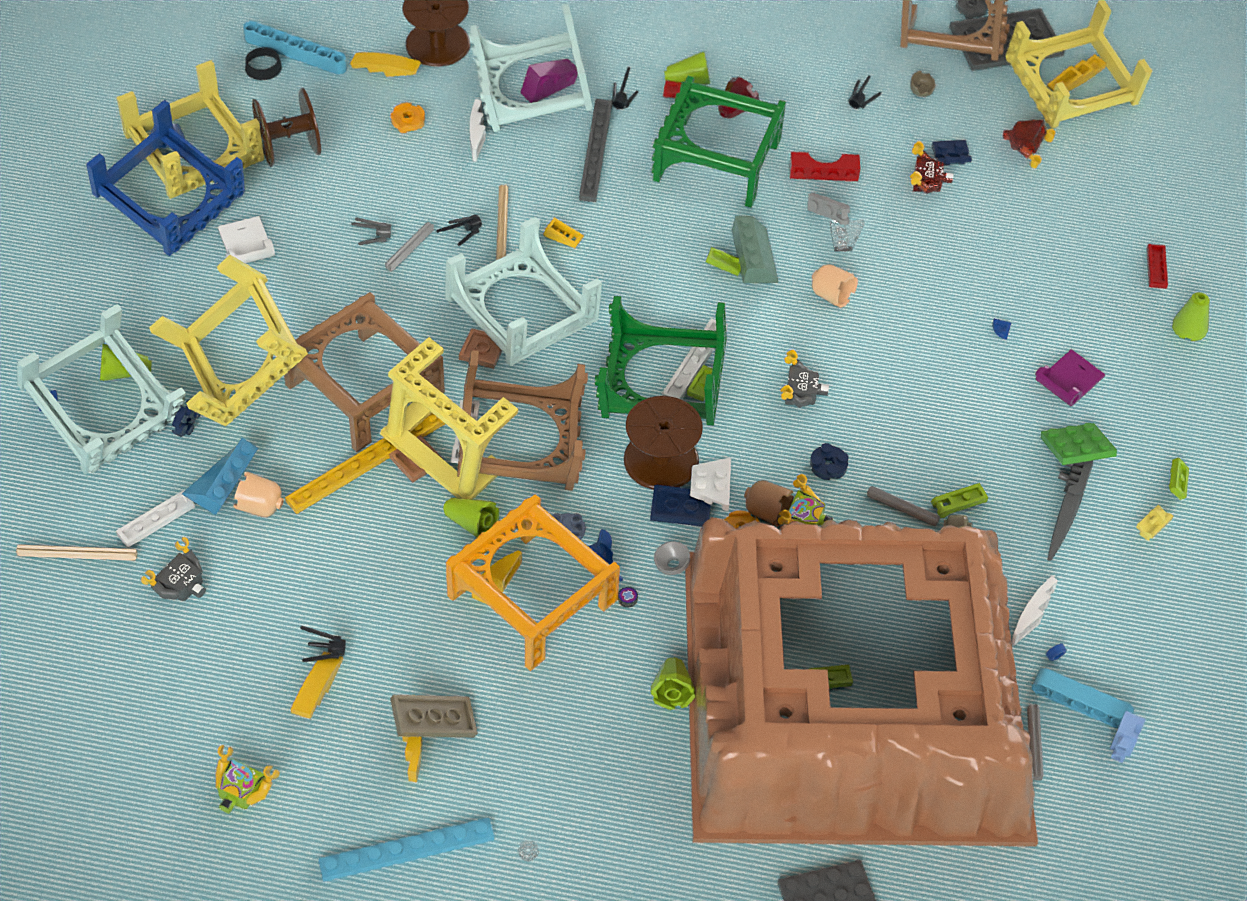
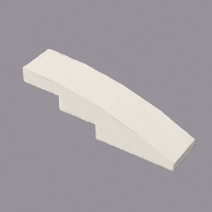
(477, 129)
(1034, 610)

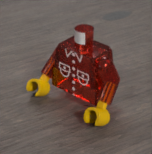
(1027, 138)
(928, 172)

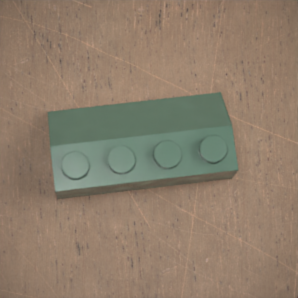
(753, 251)

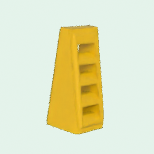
(551, 233)

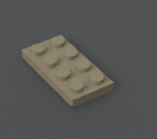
(433, 716)

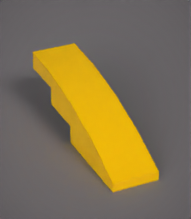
(389, 64)
(1079, 74)
(315, 686)
(413, 754)

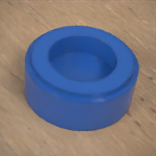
(1056, 652)

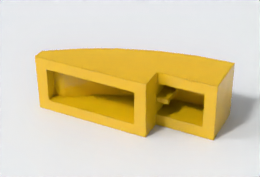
(503, 571)

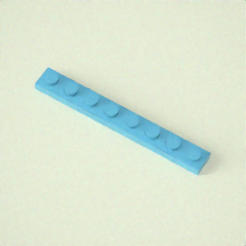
(406, 849)

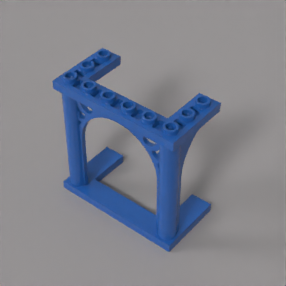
(167, 230)

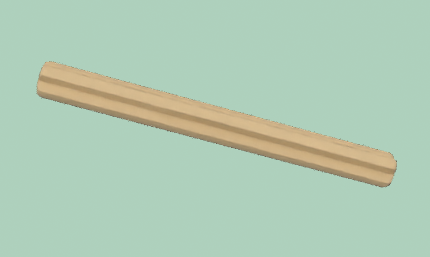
(502, 222)
(76, 552)

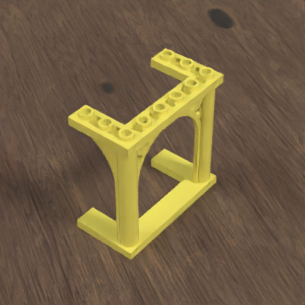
(1059, 106)
(169, 167)
(277, 341)
(427, 399)

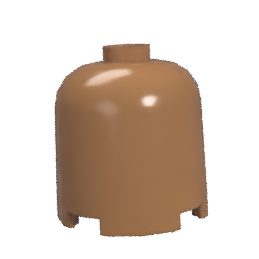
(768, 500)

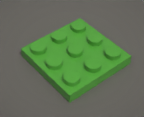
(1078, 443)

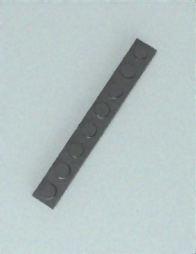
(595, 150)

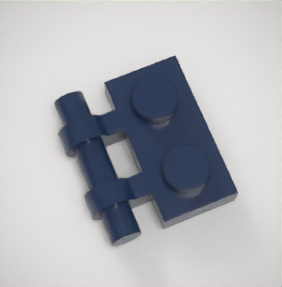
(951, 152)

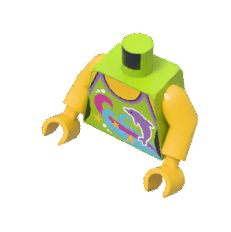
(805, 507)
(239, 783)

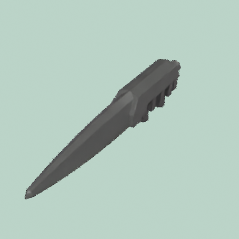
(1075, 488)

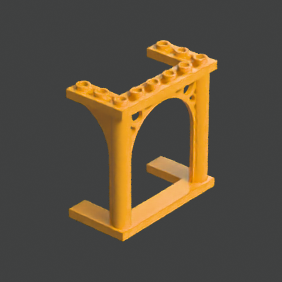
(529, 519)

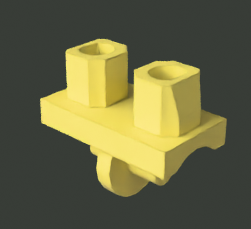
(1153, 522)

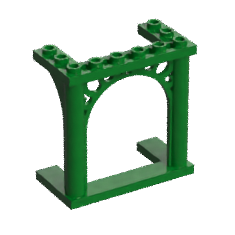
(696, 96)
(632, 331)

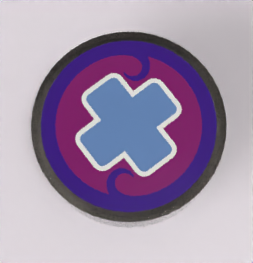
(627, 597)

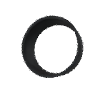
(263, 74)

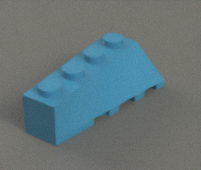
(217, 483)

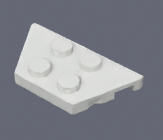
(712, 482)

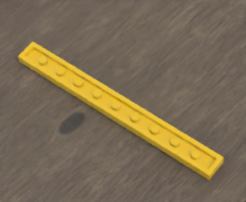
(353, 468)

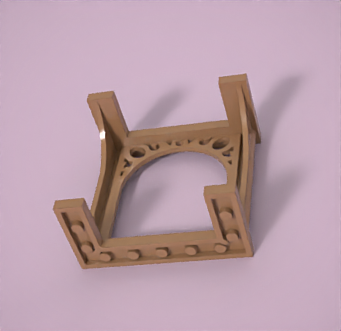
(991, 45)
(370, 321)
(560, 396)

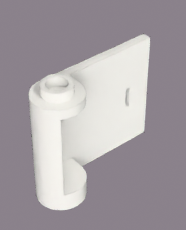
(246, 240)

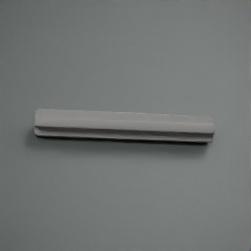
(409, 246)
(903, 505)
(1035, 740)

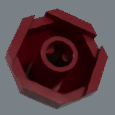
(738, 86)

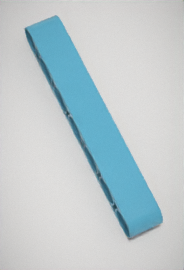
(295, 47)

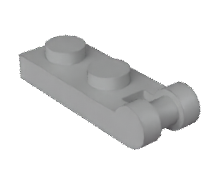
(828, 208)

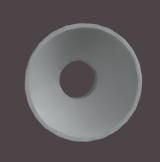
(672, 551)

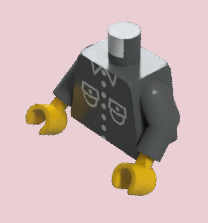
(801, 384)
(178, 578)

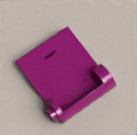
(1069, 377)

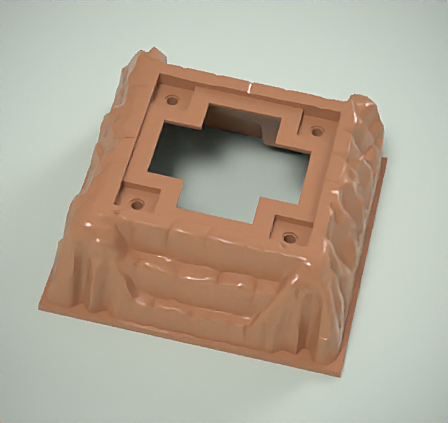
(851, 770)

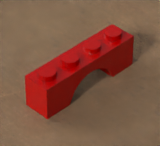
(805, 167)

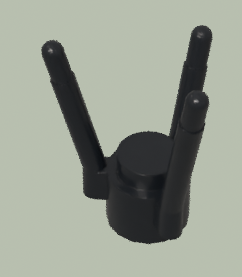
(858, 98)
(620, 99)
(470, 223)
(335, 646)

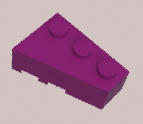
(548, 78)

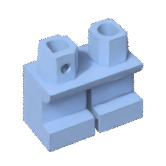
(1126, 736)

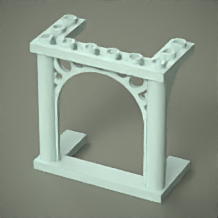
(495, 55)
(530, 253)
(94, 453)

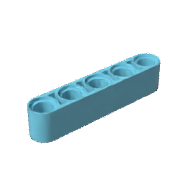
(1080, 697)

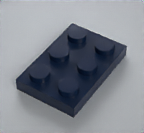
(678, 507)

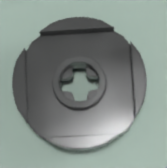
(972, 8)

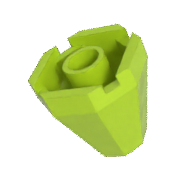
(672, 685)

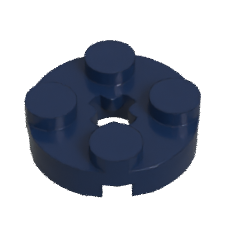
(184, 421)
(829, 453)

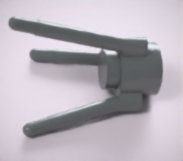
(382, 230)

